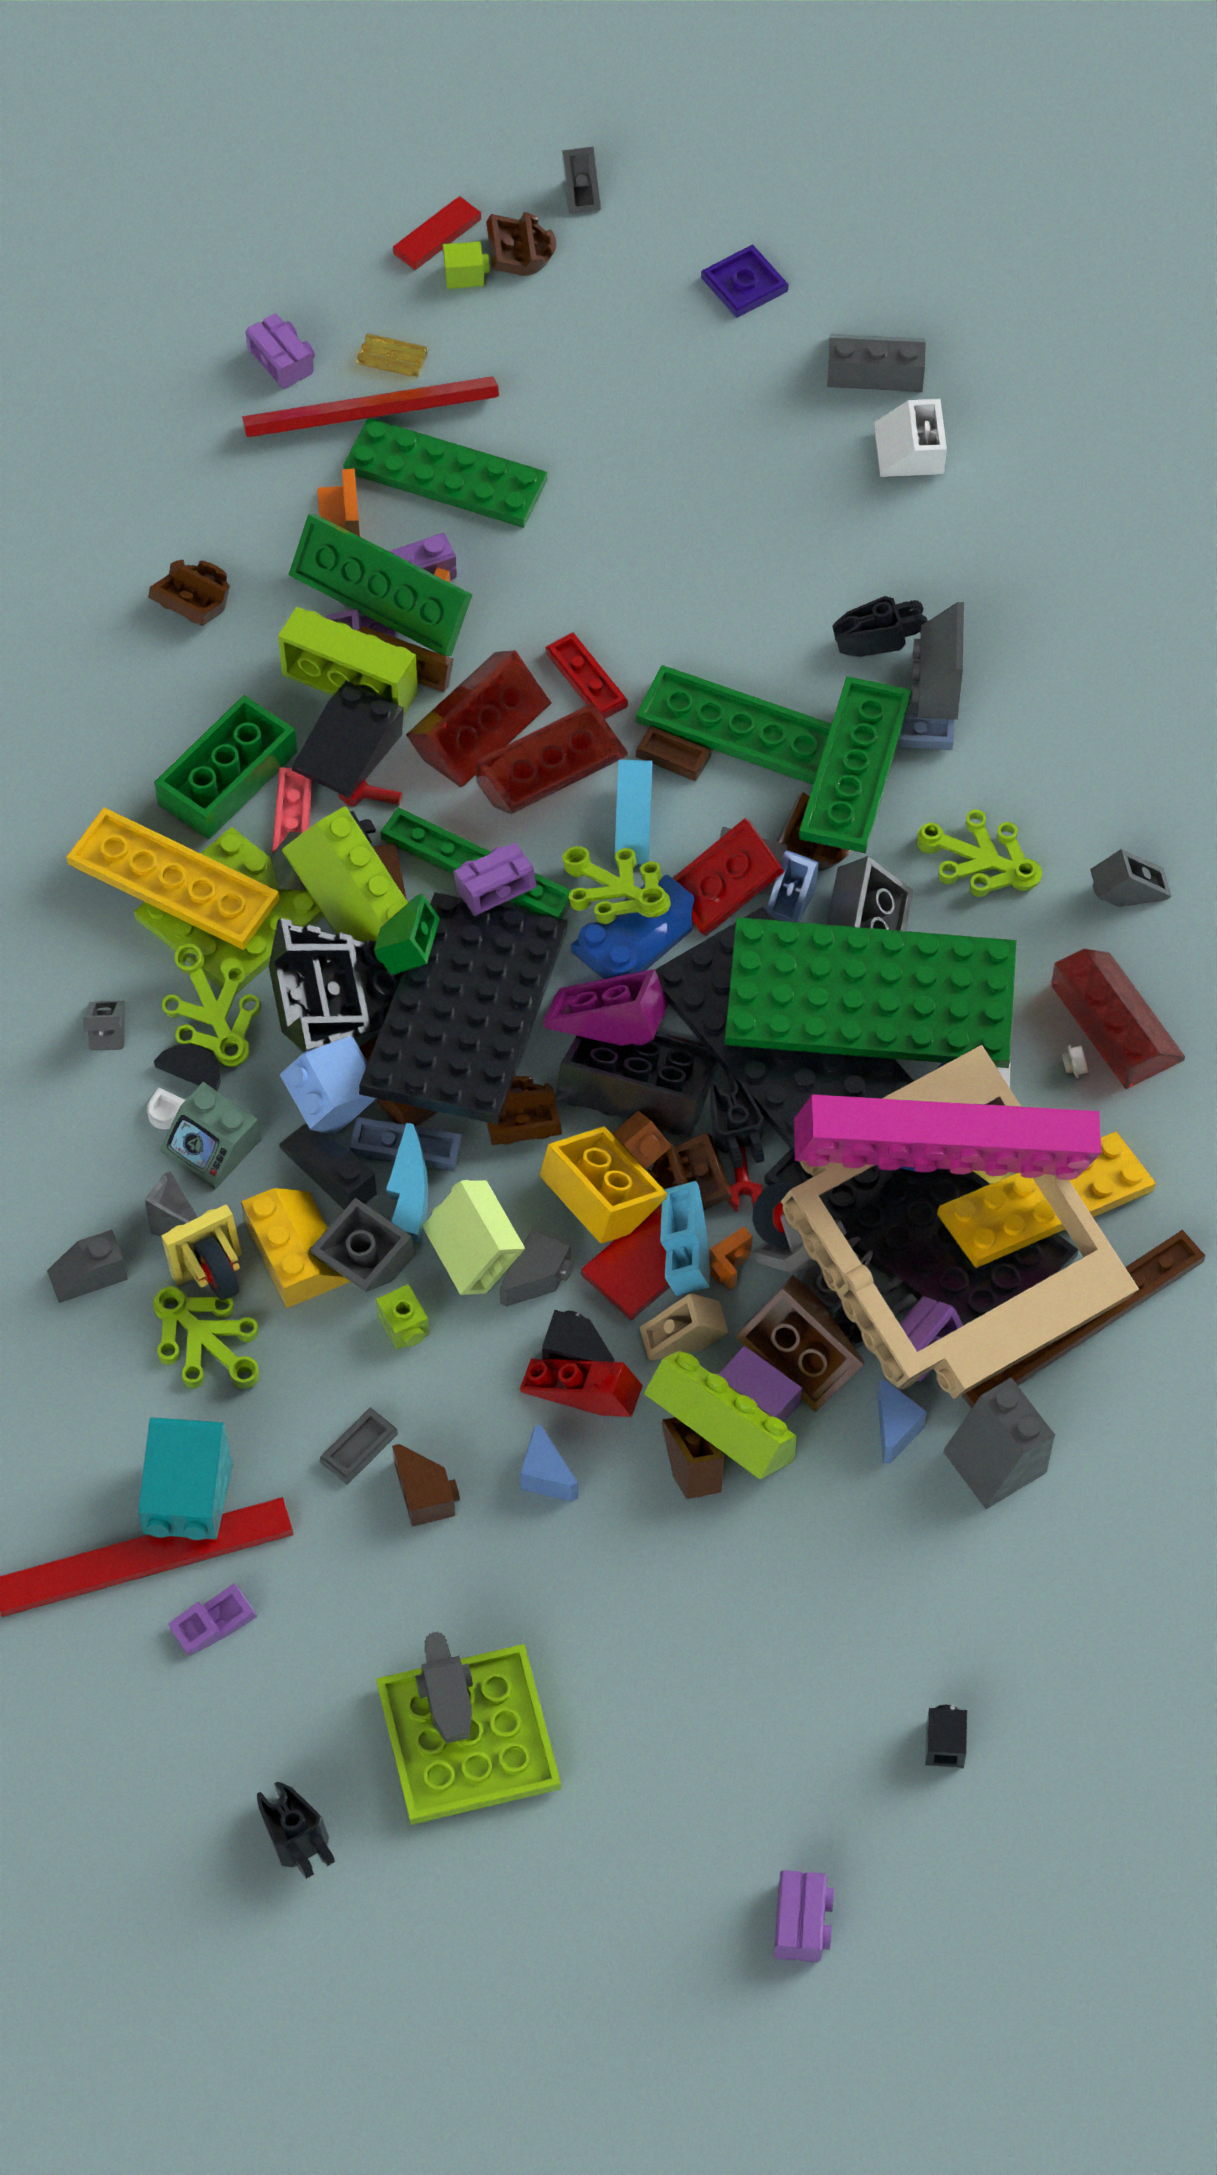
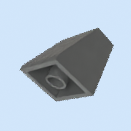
(1001, 1444)

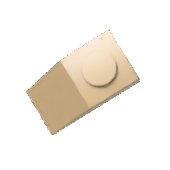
(684, 1326)

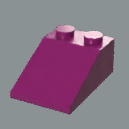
(610, 1009)

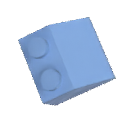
(327, 1085)

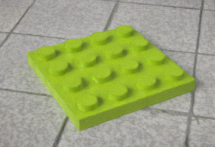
(244, 857)
(500, 1760)

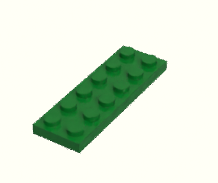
(446, 472)
(380, 585)
(735, 723)
(855, 765)

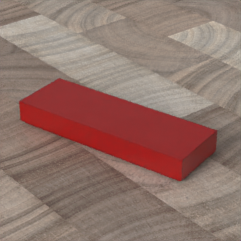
(438, 230)
(586, 675)

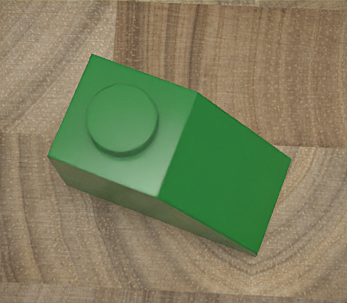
(408, 936)

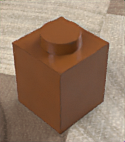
(642, 1139)

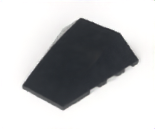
(327, 985)

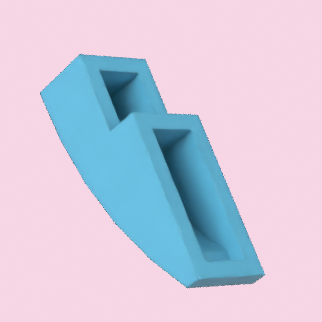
(634, 808)
(409, 1185)
(685, 1239)

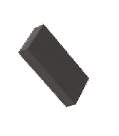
(358, 1445)

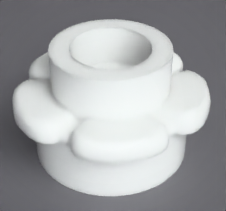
(1075, 1061)

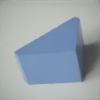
(793, 888)
(899, 1420)
(545, 1469)

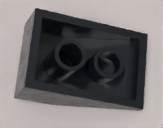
(349, 739)

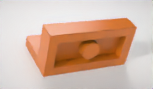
(340, 504)

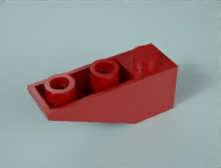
(584, 1385)

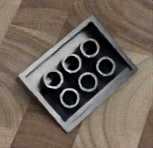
(660, 1079)

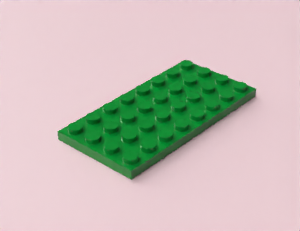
(870, 991)

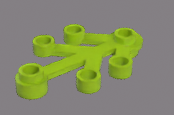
(982, 857)
(649, 901)
(214, 1011)
(203, 1333)

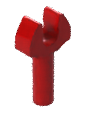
(373, 793)
(743, 1185)

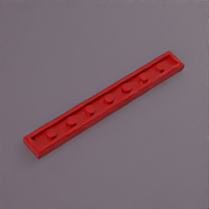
(370, 406)
(139, 1558)

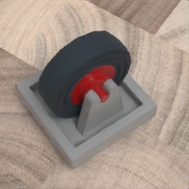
(782, 1244)

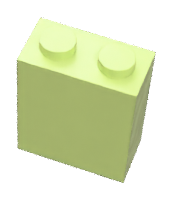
(473, 1237)

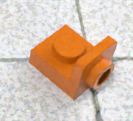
(730, 1254)

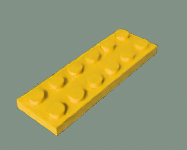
(173, 878)
(1017, 1213)

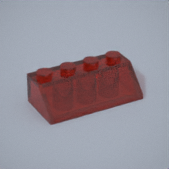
(479, 716)
(548, 760)
(1114, 1016)

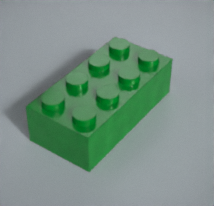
(226, 767)

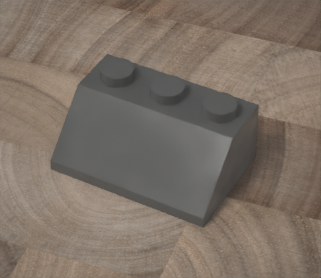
(876, 362)
(939, 665)
(869, 897)

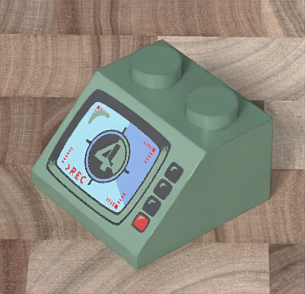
(210, 1135)

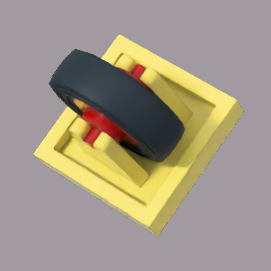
(205, 1252)

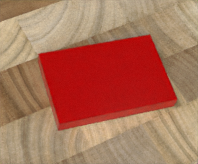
(728, 875)
(631, 1268)

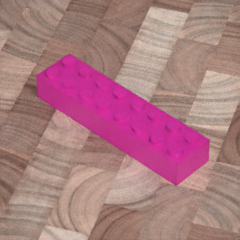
(946, 1136)

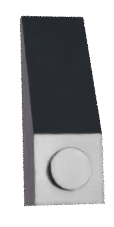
(330, 1166)

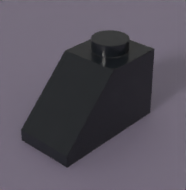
(574, 1338)

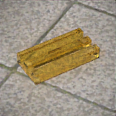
(393, 351)

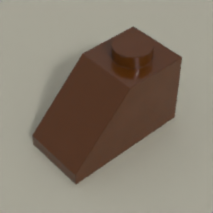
(693, 1460)
(424, 1487)

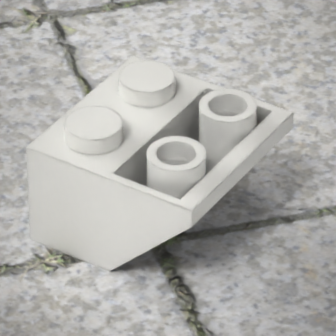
(911, 439)

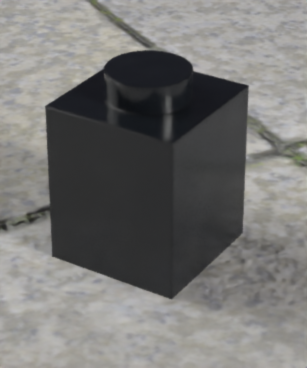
(946, 1736)

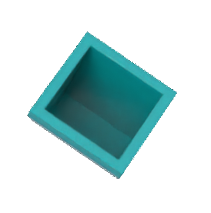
(184, 1478)

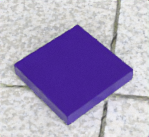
(744, 281)

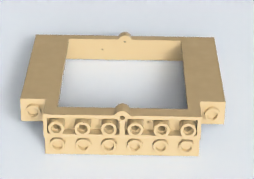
(1002, 1334)

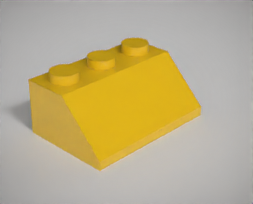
(601, 1183)
(284, 1230)

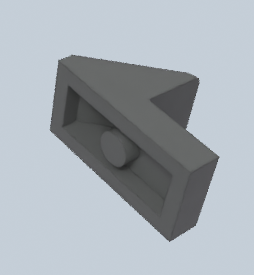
(580, 180)
(105, 1025)

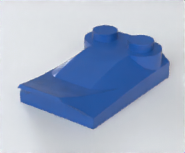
(635, 941)

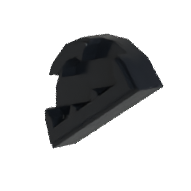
(191, 1064)

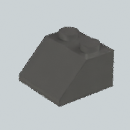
(364, 1247)

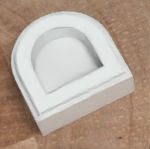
(163, 1108)

